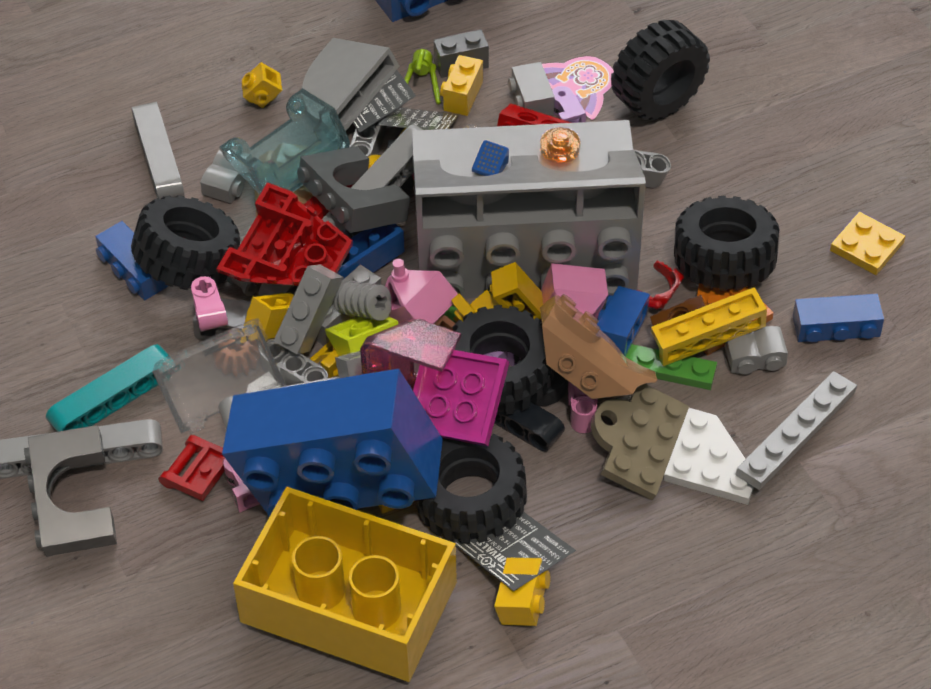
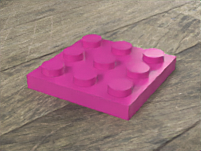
(463, 396)

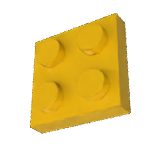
(867, 243)

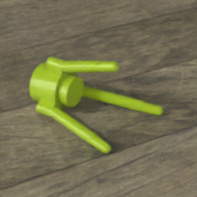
(421, 65)

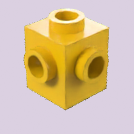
(261, 85)

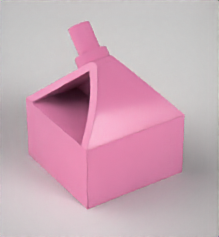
(582, 284)
(418, 294)

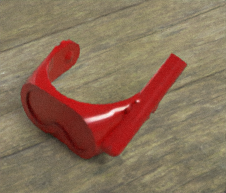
(674, 279)

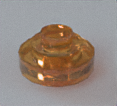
(560, 145)

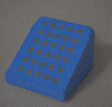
(491, 158)

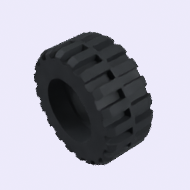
(660, 69)
(182, 240)
(726, 243)
(513, 333)
(481, 514)

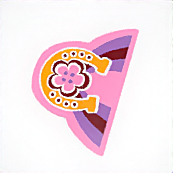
(587, 79)

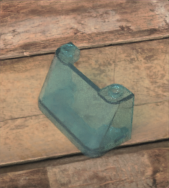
(276, 157)

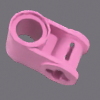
(207, 304)
(581, 409)

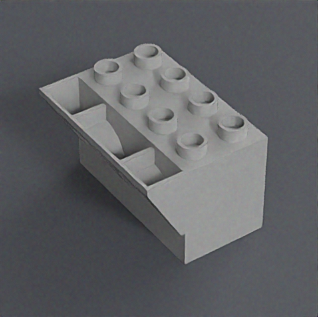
(533, 209)

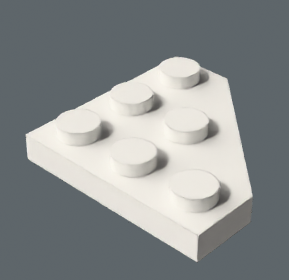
(707, 459)

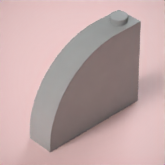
(349, 76)

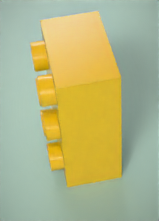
(346, 583)

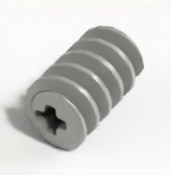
(363, 300)

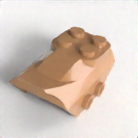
(586, 354)

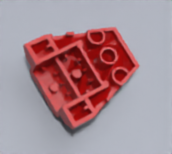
(284, 242)

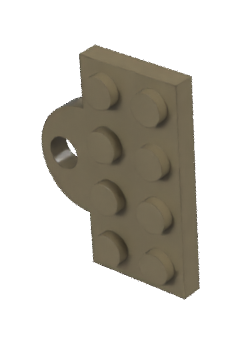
(640, 438)

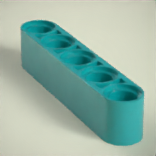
(107, 392)

